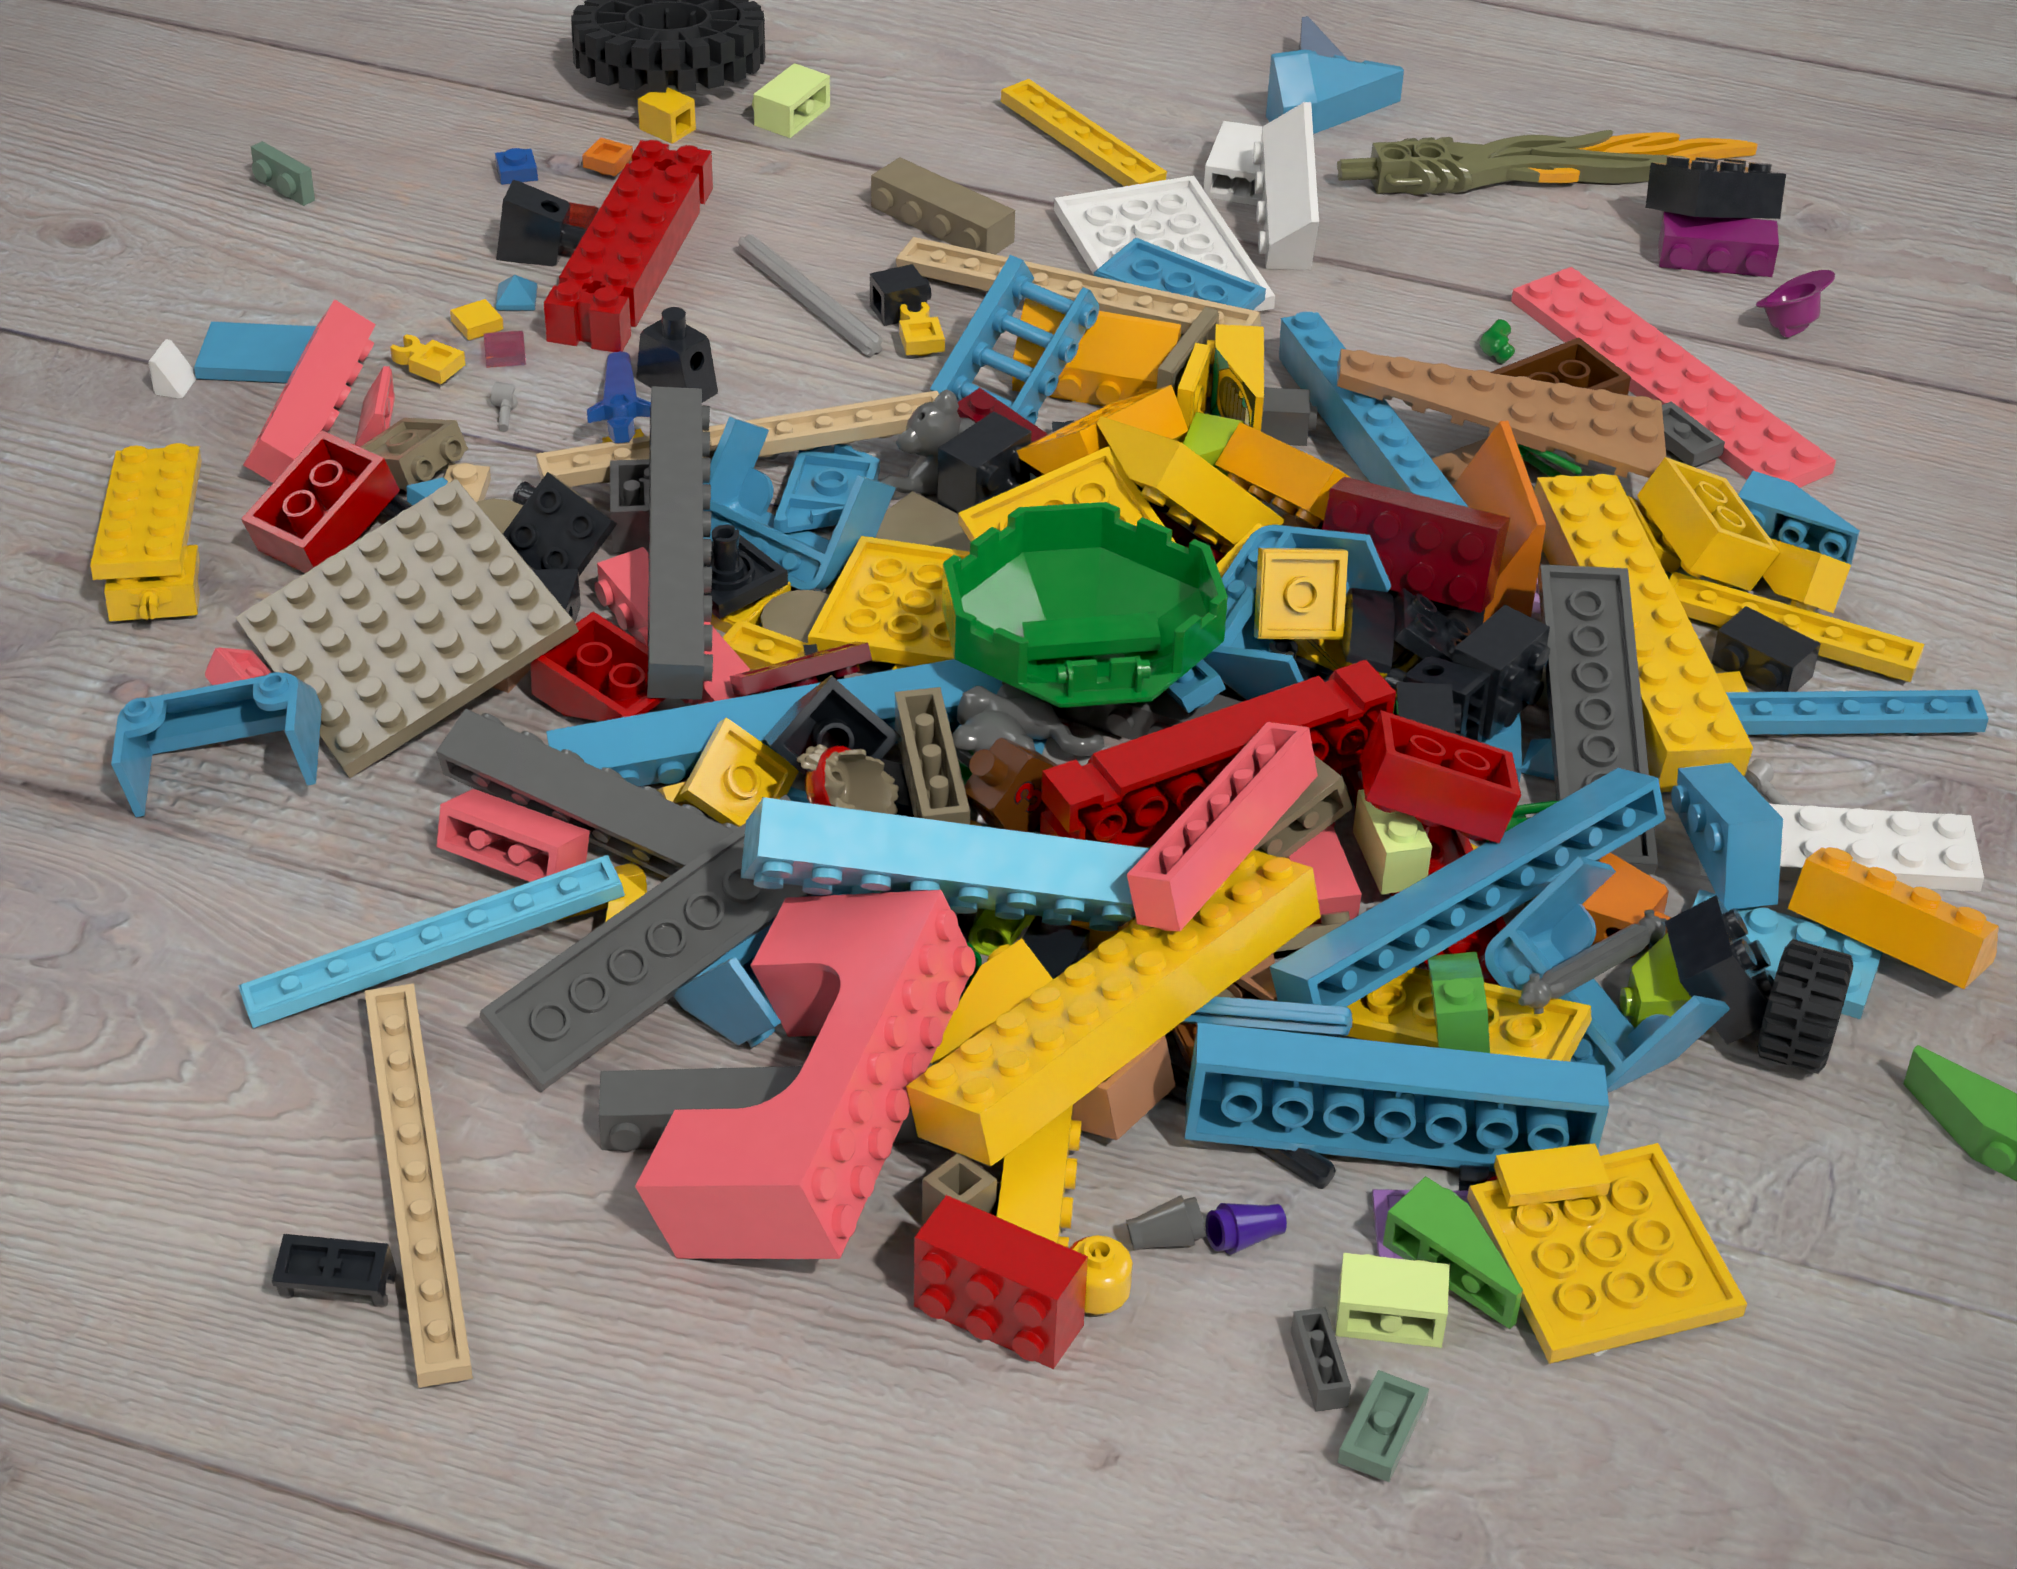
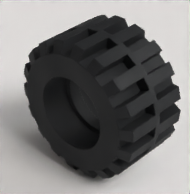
(1805, 1006)

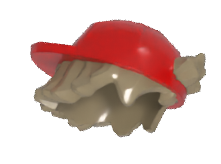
(848, 779)

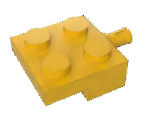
(156, 595)

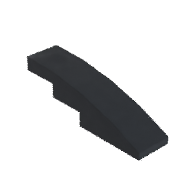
(1369, 628)

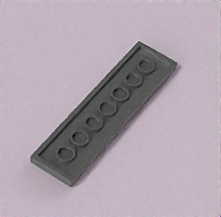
(1594, 685)
(632, 962)

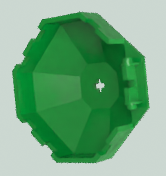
(1075, 566)

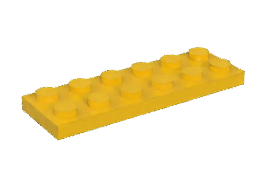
(147, 512)
(1405, 1015)

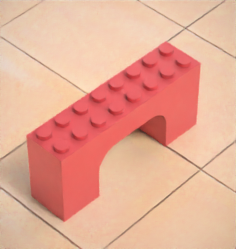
(796, 1171)

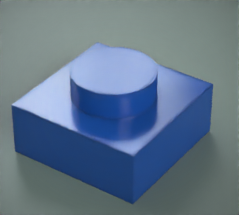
(516, 165)

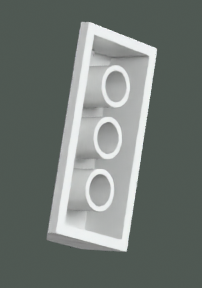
(1287, 190)

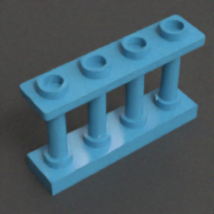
(996, 317)

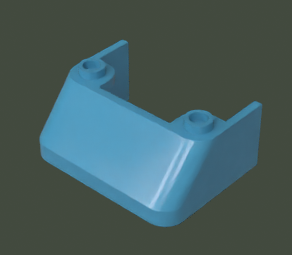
(744, 495)
(1246, 660)
(214, 716)
(1560, 927)
(730, 995)

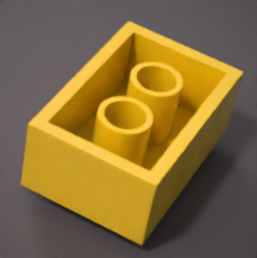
(1707, 525)

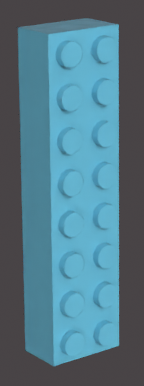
(971, 864)

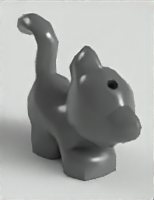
(925, 432)
(1014, 717)

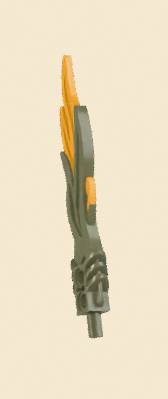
(1594, 157)

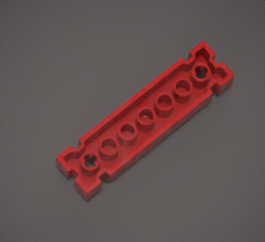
(629, 246)
(1147, 783)

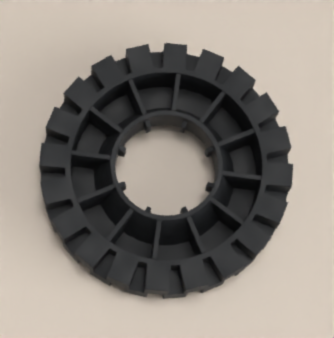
(668, 42)

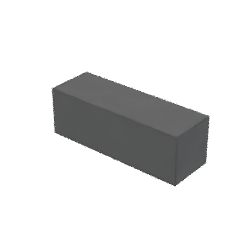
(1320, 1359)

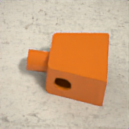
(1624, 898)

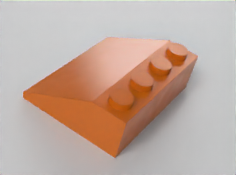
(1500, 485)

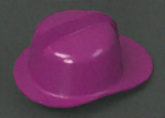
(1796, 302)

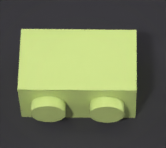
(791, 100)
(1392, 846)
(1392, 1300)

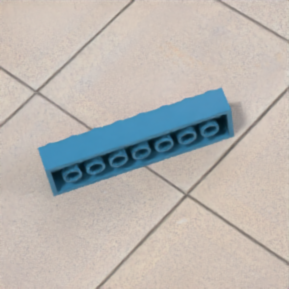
(1386, 1098)

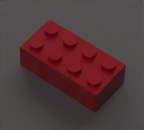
(1424, 542)

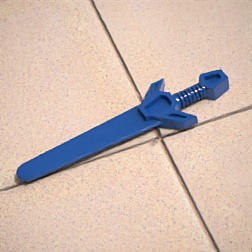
(620, 400)

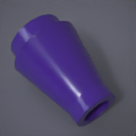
(1239, 1226)

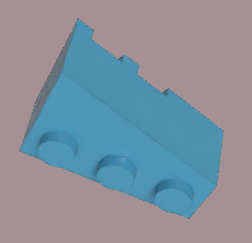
(1732, 833)

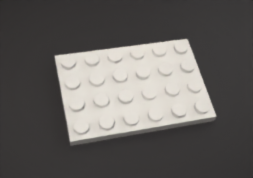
(1164, 213)

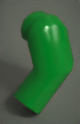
(1496, 340)

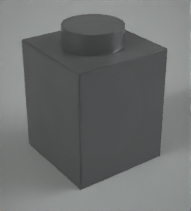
(1288, 415)

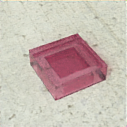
(504, 349)

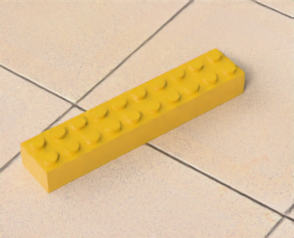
(1681, 696)
(1106, 1012)

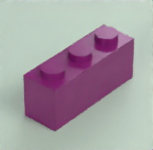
(1718, 244)

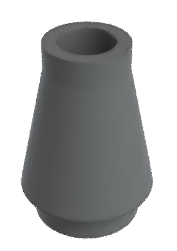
(1168, 1225)

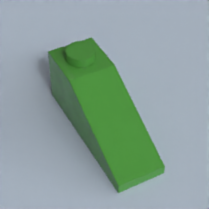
(1459, 1002)
(1968, 1107)
(1443, 1229)

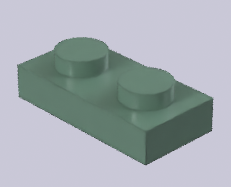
(282, 173)
(1383, 1426)

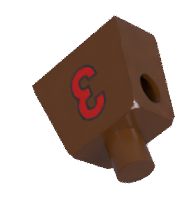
(1008, 785)

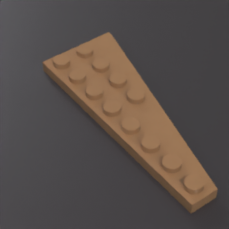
(1542, 415)

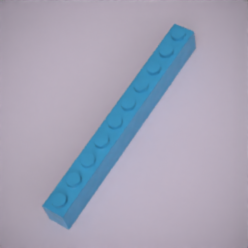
(1362, 424)
(669, 742)
(1469, 892)

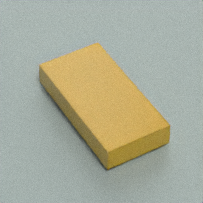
(1551, 1174)

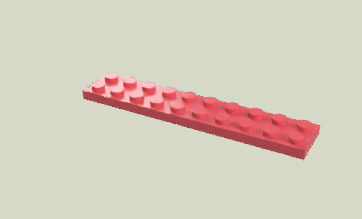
(1666, 372)

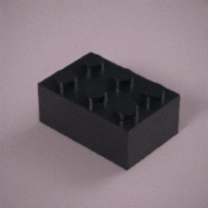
(1715, 189)

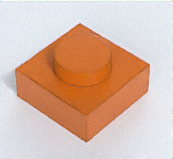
(607, 156)

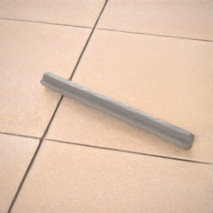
(810, 295)

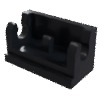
(334, 1266)

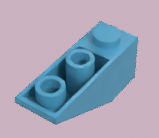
(1798, 518)

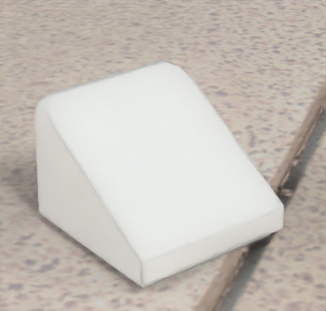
(170, 371)

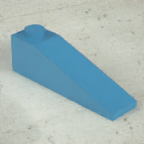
(1333, 85)

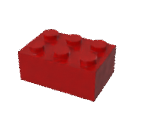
(320, 502)
(1439, 777)
(999, 1281)

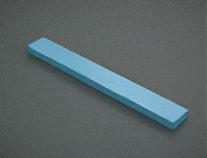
(430, 941)

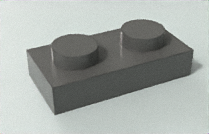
(1688, 437)

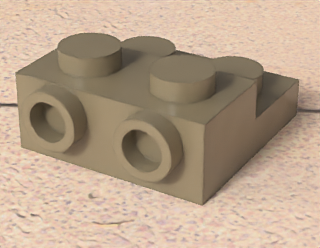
(418, 448)

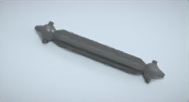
(1592, 962)

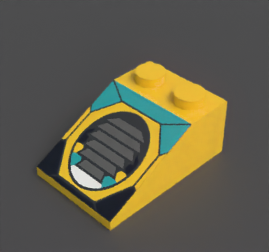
(1237, 373)

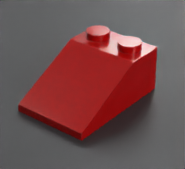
(595, 673)

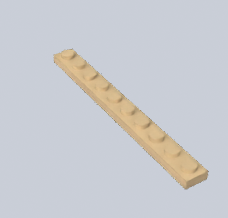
(981, 269)
(786, 434)
(417, 1188)

